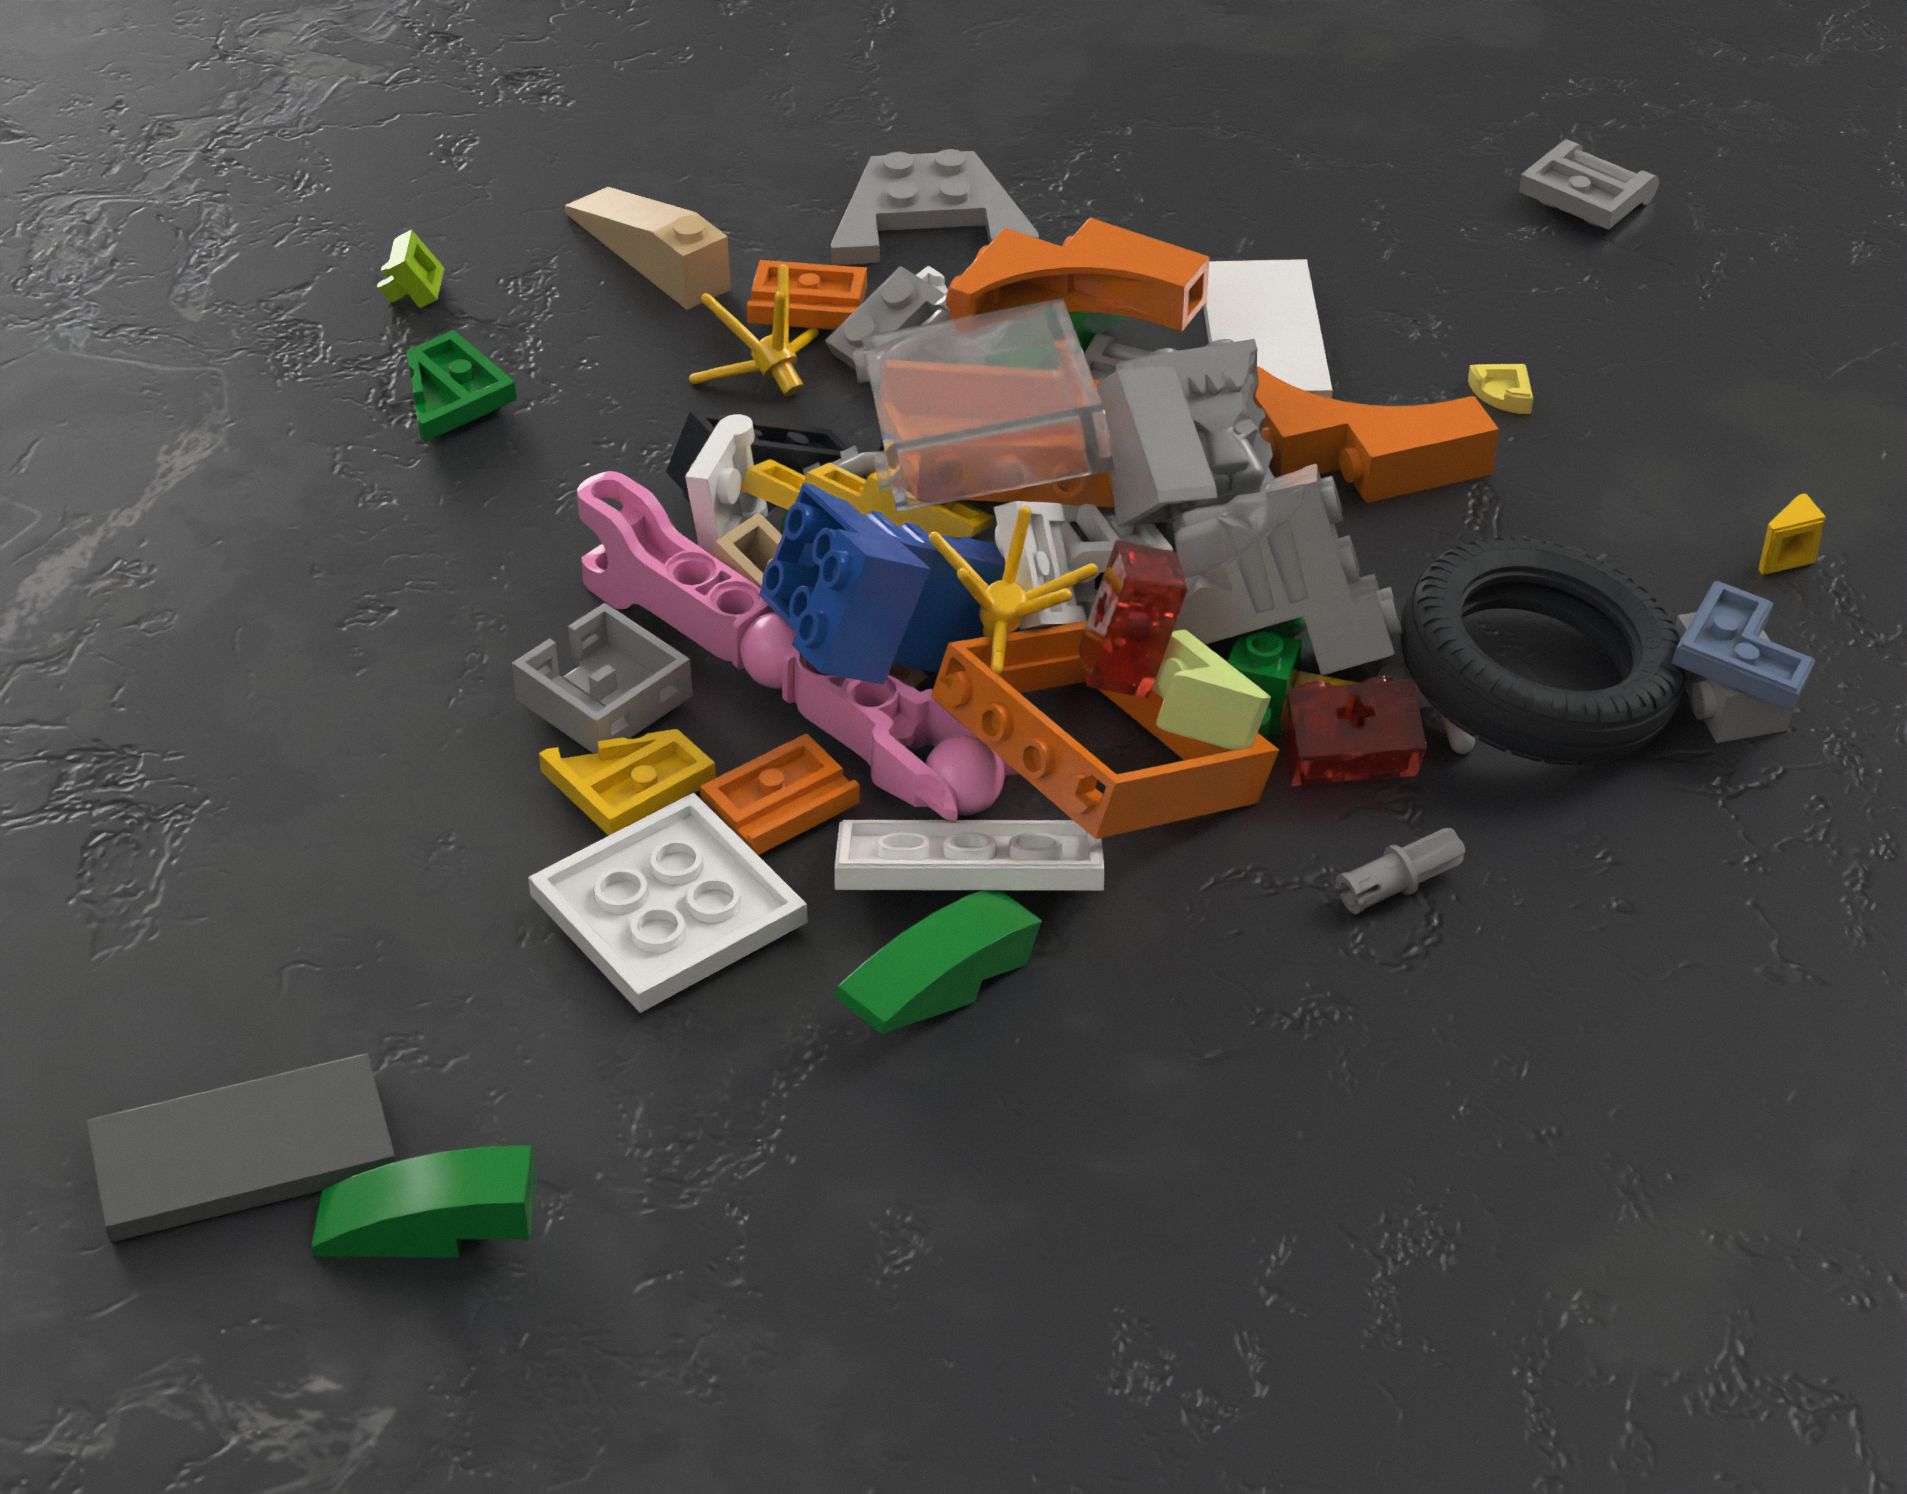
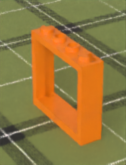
(1064, 770)

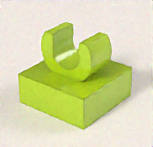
(411, 271)

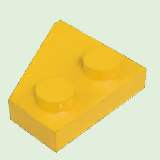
(629, 776)

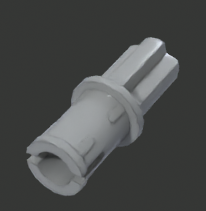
(1400, 869)

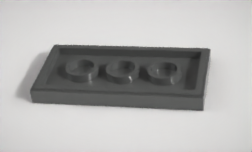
(238, 1146)

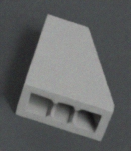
(1153, 445)

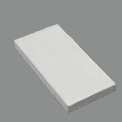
(1278, 310)
(967, 855)

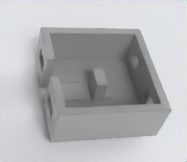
(619, 683)

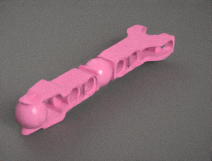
(724, 614)

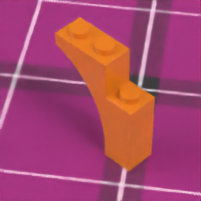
(1092, 271)
(1376, 446)

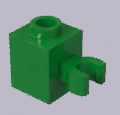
(1273, 666)

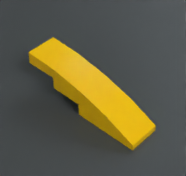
(782, 486)

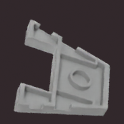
(923, 193)

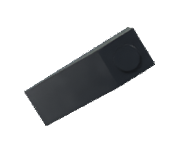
(781, 442)

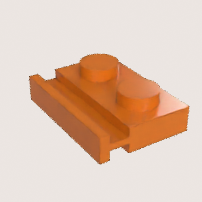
(818, 294)
(781, 794)

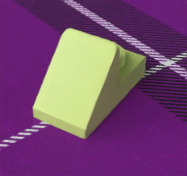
(1207, 696)

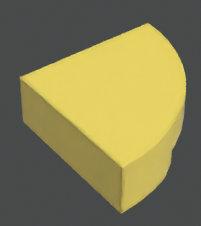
(1502, 386)

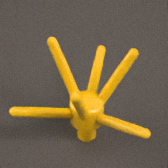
(773, 353)
(1005, 601)

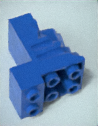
(871, 589)

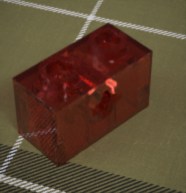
(1132, 619)
(1352, 731)

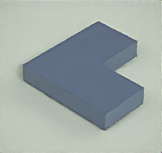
(1727, 648)

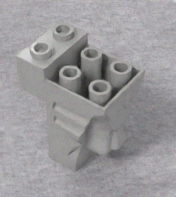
(1220, 396)
(1282, 560)

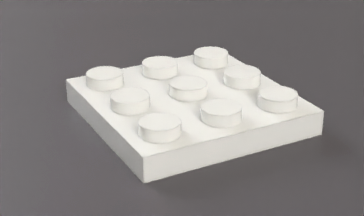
(667, 901)

